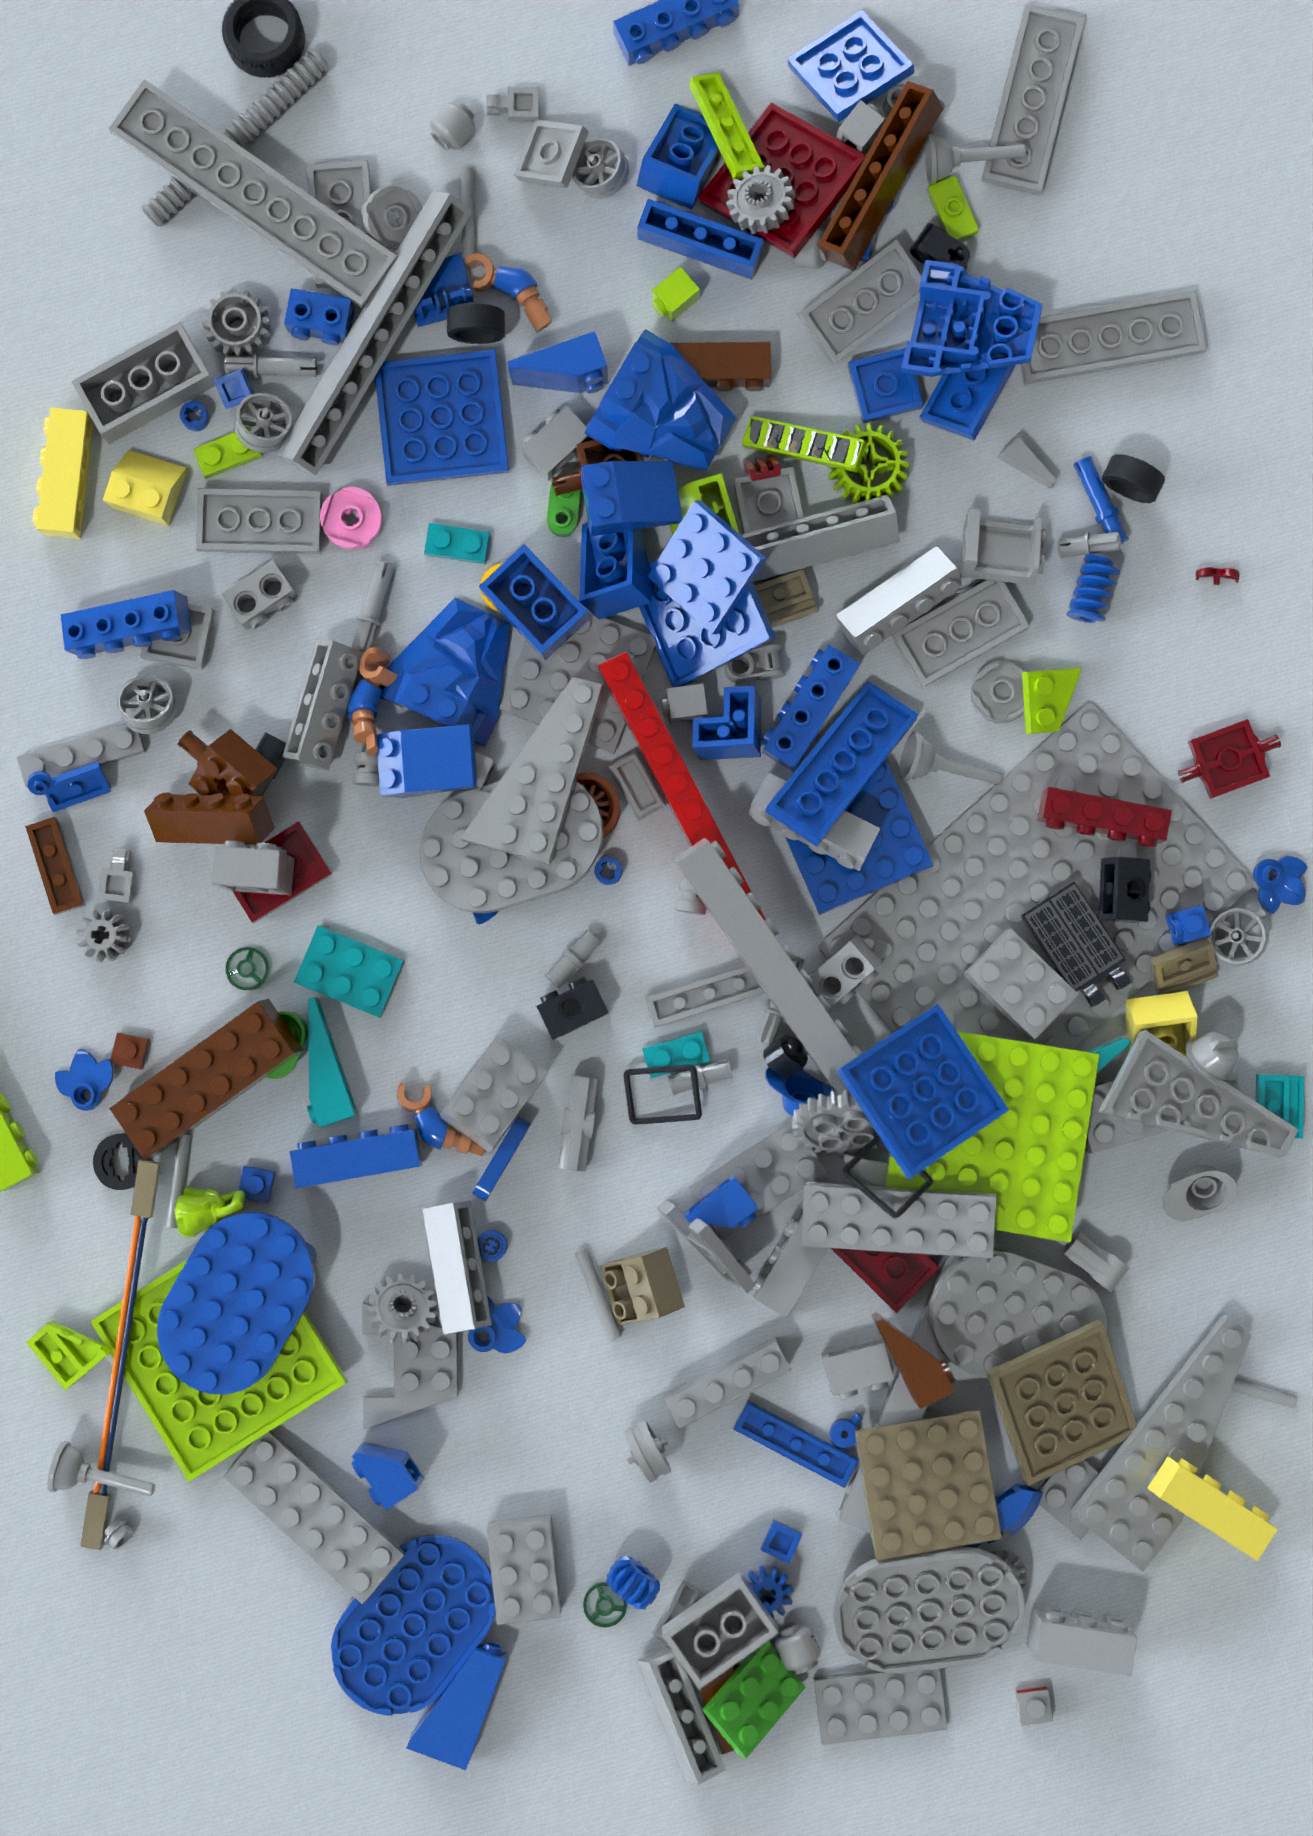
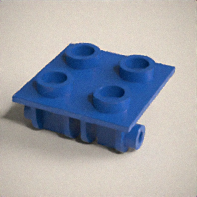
(446, 290)

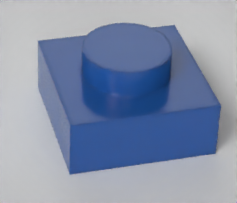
(233, 387)
(257, 1183)
(781, 1541)

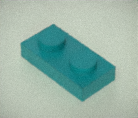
(457, 543)
(680, 1051)

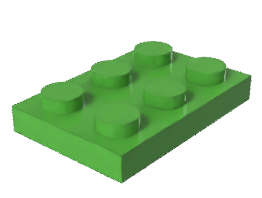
(753, 1699)

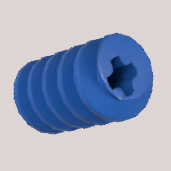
(1092, 589)

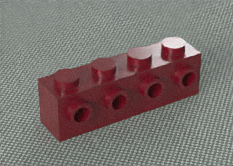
(1104, 815)

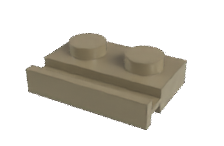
(786, 598)
(1184, 966)

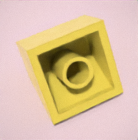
(145, 487)
(1165, 1016)

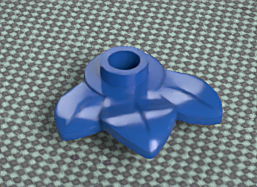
(1283, 885)
(83, 1076)
(502, 1332)

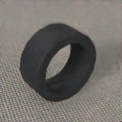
(476, 323)
(1133, 478)

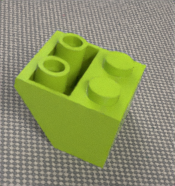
(712, 493)

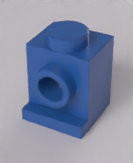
(1188, 925)

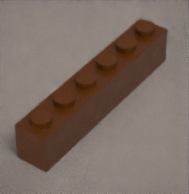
(880, 175)

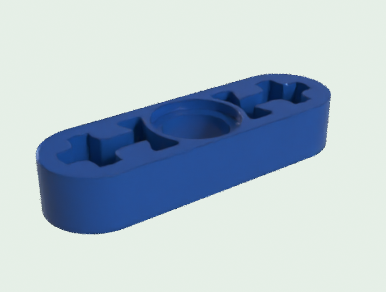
(501, 1158)

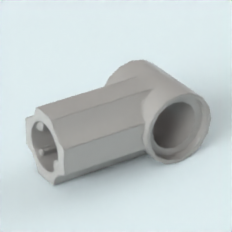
(1101, 1265)

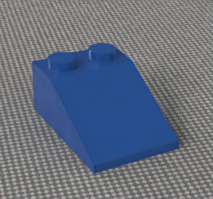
(679, 158)
(567, 366)
(630, 495)
(613, 572)
(426, 761)

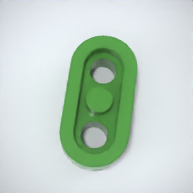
(567, 505)

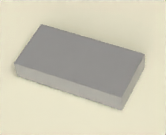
(636, 785)

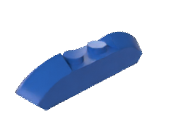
(1014, 1508)

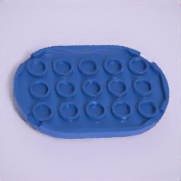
(236, 1303)
(415, 1627)

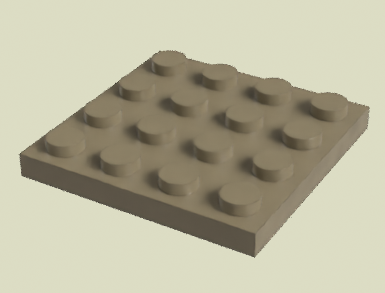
(1062, 1402)
(927, 1484)

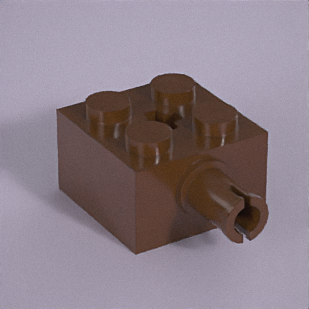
(586, 454)
(227, 766)

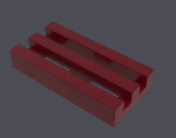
(772, 464)

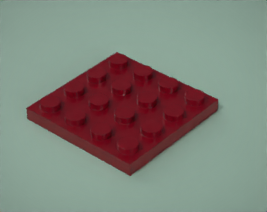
(813, 161)

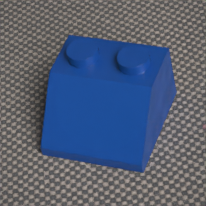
(724, 1206)

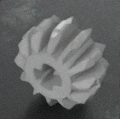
(109, 945)

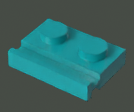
(1283, 1097)

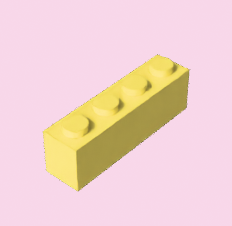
(64, 473)
(1212, 1508)

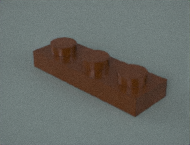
(55, 865)

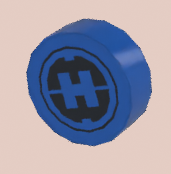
(492, 1245)

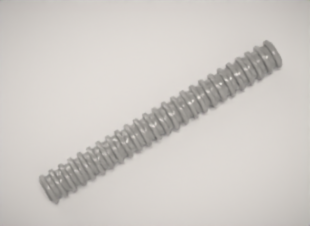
(246, 127)

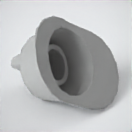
(1214, 1056)
(1199, 1193)

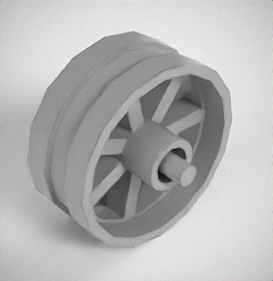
(598, 166)
(262, 422)
(147, 704)
(1239, 936)
(647, 1451)

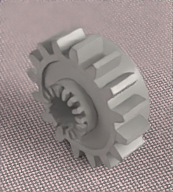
(761, 200)
(227, 310)
(405, 1293)

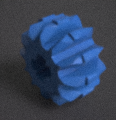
(633, 1582)
(778, 1587)

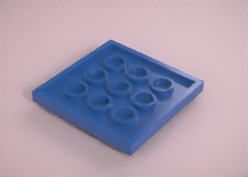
(441, 418)
(690, 649)
(893, 857)
(922, 1091)

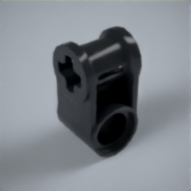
(939, 246)

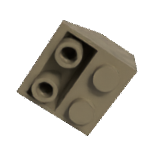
(642, 1286)

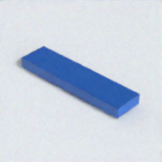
(795, 1444)

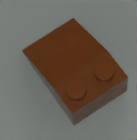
(921, 1371)

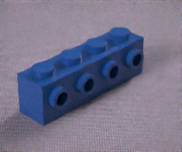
(668, 24)
(700, 238)
(126, 624)
(810, 708)
(356, 1157)

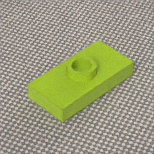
(952, 209)

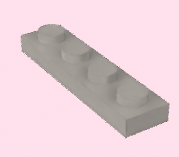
(103, 746)
(703, 996)

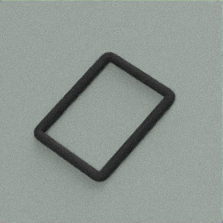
(663, 1119)
(845, 1172)

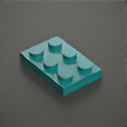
(349, 971)

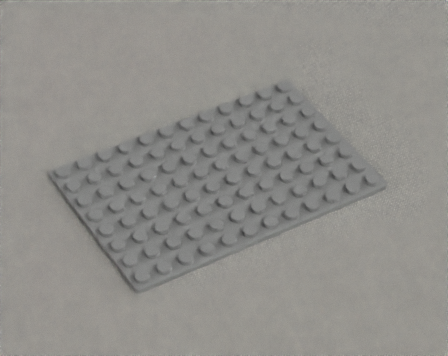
(1007, 862)

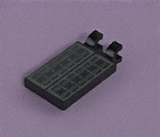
(1076, 943)

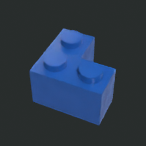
(736, 732)

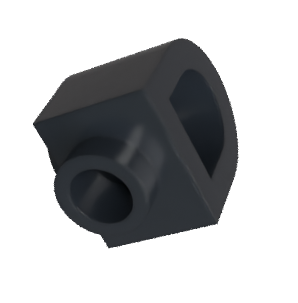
(785, 1056)

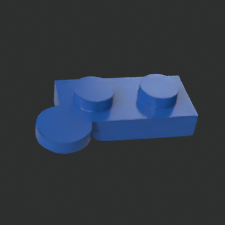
(71, 786)

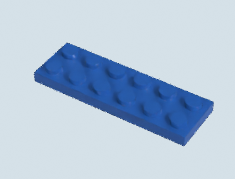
(841, 763)

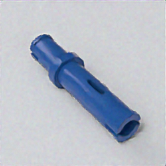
(1099, 498)

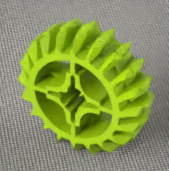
(879, 464)

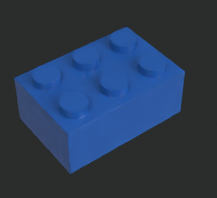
(534, 602)

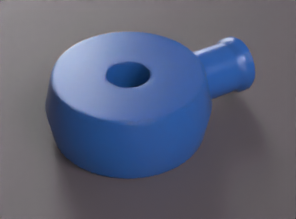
(848, 1425)

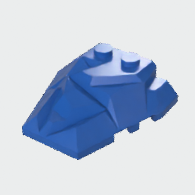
(968, 324)
(661, 408)
(454, 670)

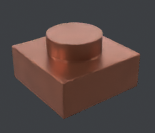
(129, 1051)

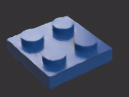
(882, 387)

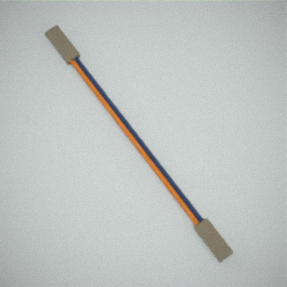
(142, 1206)

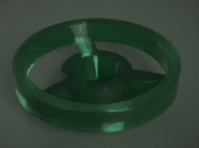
(254, 968)
(614, 1607)

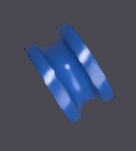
(194, 406)
(617, 873)

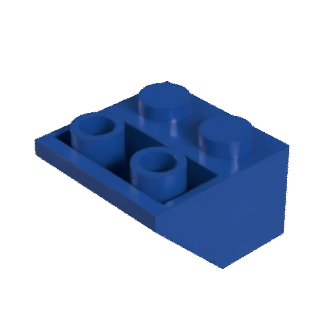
(388, 1472)

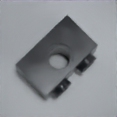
(1114, 878)
(591, 1008)

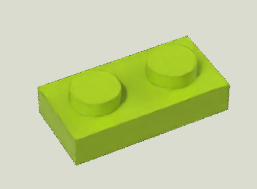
(223, 455)

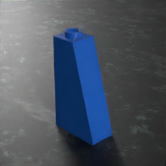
(456, 1717)

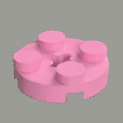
(343, 503)

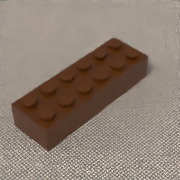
(206, 1079)

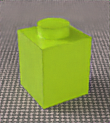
(675, 294)

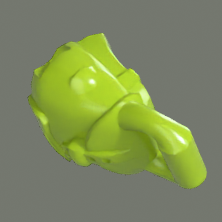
(203, 1208)

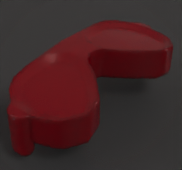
(1217, 573)

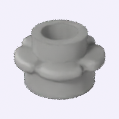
(118, 1533)

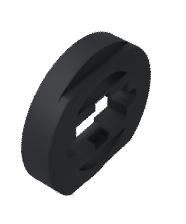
(109, 1179)

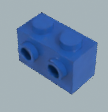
(318, 316)

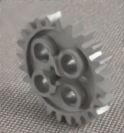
(832, 1124)

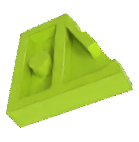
(1047, 698)
(66, 1352)

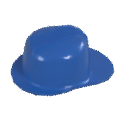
(796, 1088)

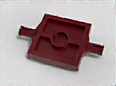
(1229, 758)

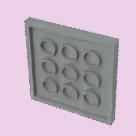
(539, 682)

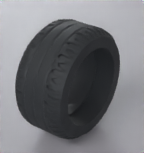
(268, 63)

